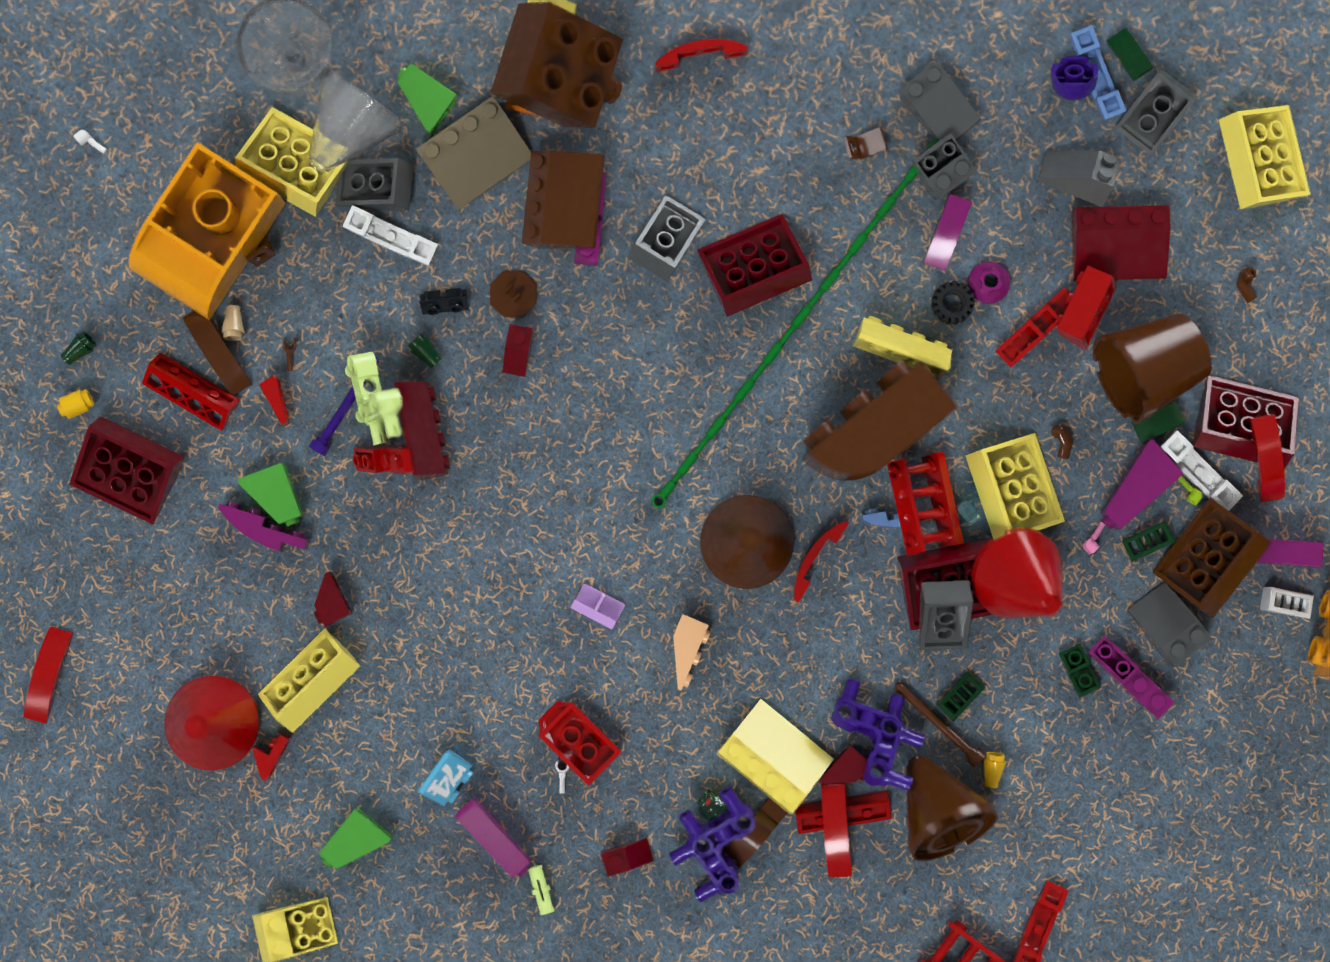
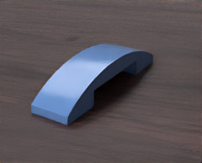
(1104, 95)

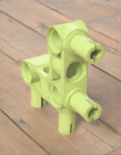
(376, 405)

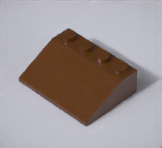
(563, 200)
(1211, 557)

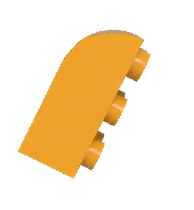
(203, 230)

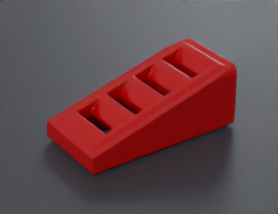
(274, 394)

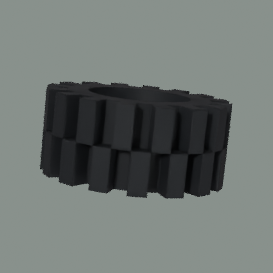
(966, 300)

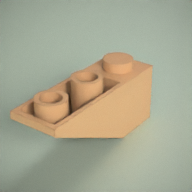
(687, 640)

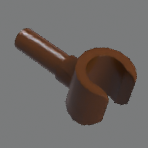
(289, 353)

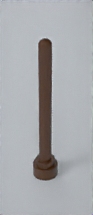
(973, 754)

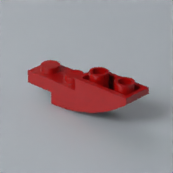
(383, 459)

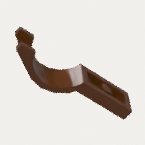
(766, 821)

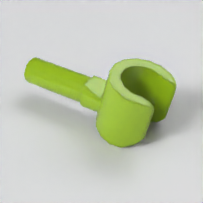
(1194, 495)

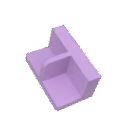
(598, 606)

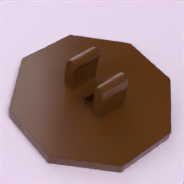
(513, 294)

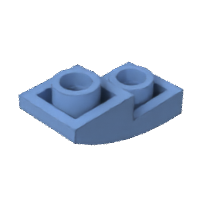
(879, 519)

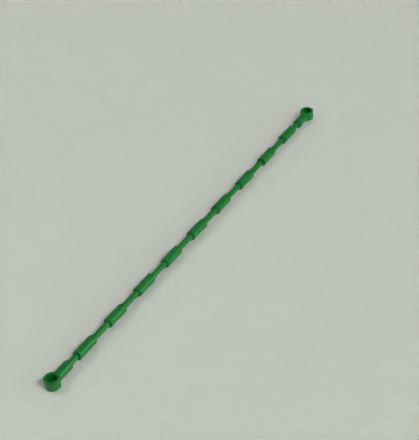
(778, 346)

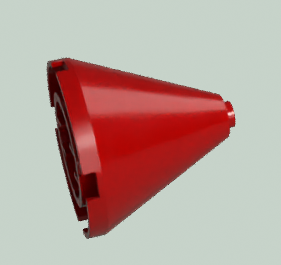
(1019, 575)
(211, 723)

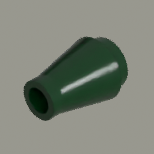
(78, 348)
(424, 350)

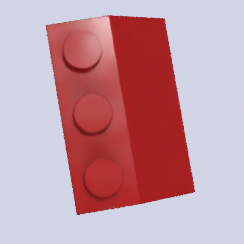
(1086, 307)

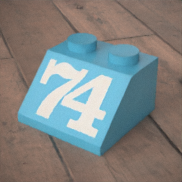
(446, 778)

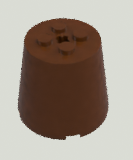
(1151, 364)

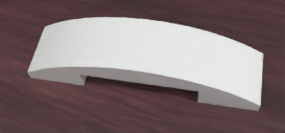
(389, 236)
(1199, 471)

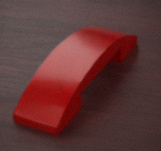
(730, 50)
(1269, 458)
(802, 584)
(46, 674)
(836, 830)
(1040, 923)

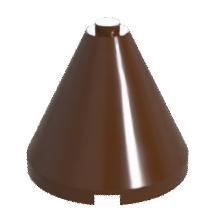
(747, 541)
(942, 811)

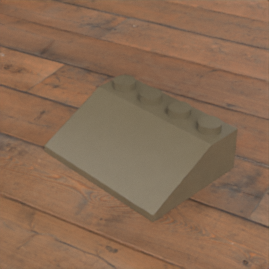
(475, 153)

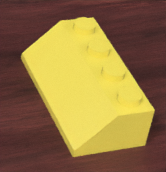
(308, 680)

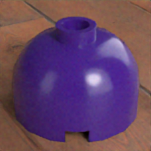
(1074, 77)

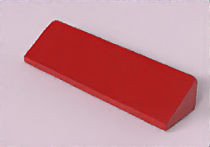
(860, 810)

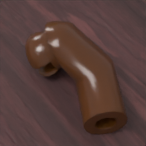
(1244, 284)
(1066, 440)

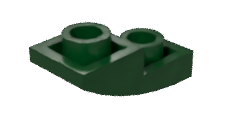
(1130, 54)
(1160, 422)
(1079, 671)

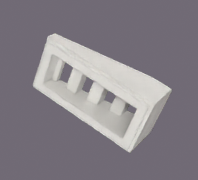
(1272, 598)

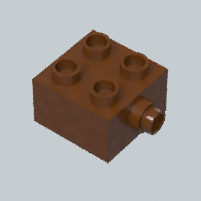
(558, 65)

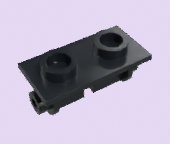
(432, 302)

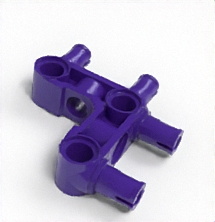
(872, 723)
(717, 833)

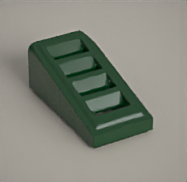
(1167, 532)
(941, 704)

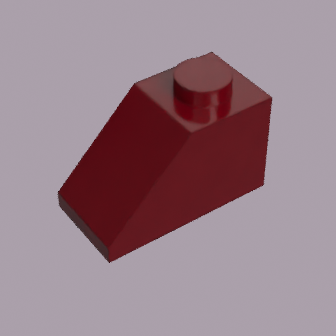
(517, 350)
(330, 602)
(845, 768)
(626, 857)

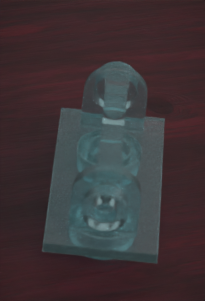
(967, 513)

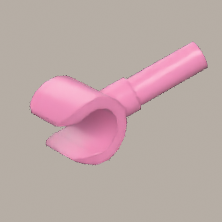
(1090, 544)

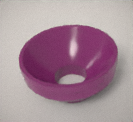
(980, 290)

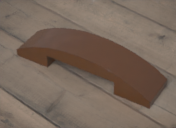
(217, 353)

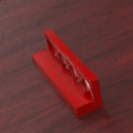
(191, 387)

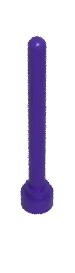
(321, 443)

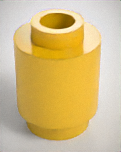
(75, 403)

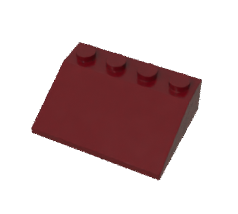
(1121, 241)
(755, 265)
(1226, 418)
(421, 430)
(125, 469)
(938, 565)

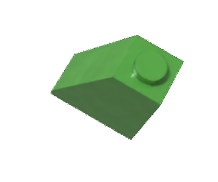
(427, 97)
(274, 493)
(354, 839)

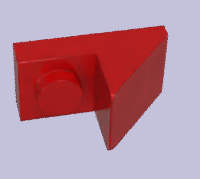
(268, 761)

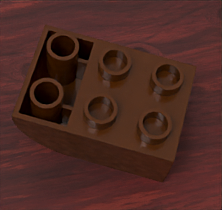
(879, 427)

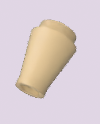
(232, 325)

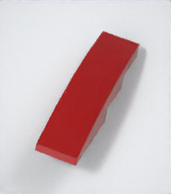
(1033, 330)

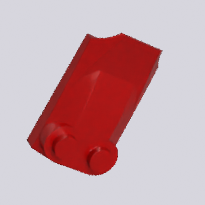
(577, 741)

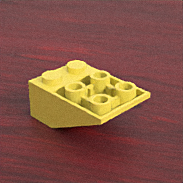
(294, 930)

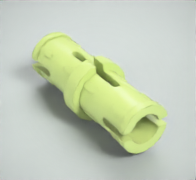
(545, 906)

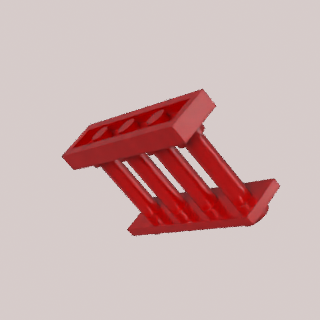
(942, 501)
(957, 930)

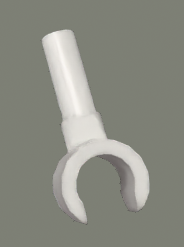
(83, 136)
(562, 775)

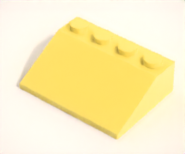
(1264, 156)
(280, 160)
(899, 346)
(1015, 486)
(775, 756)

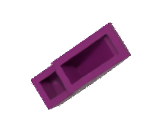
(947, 232)

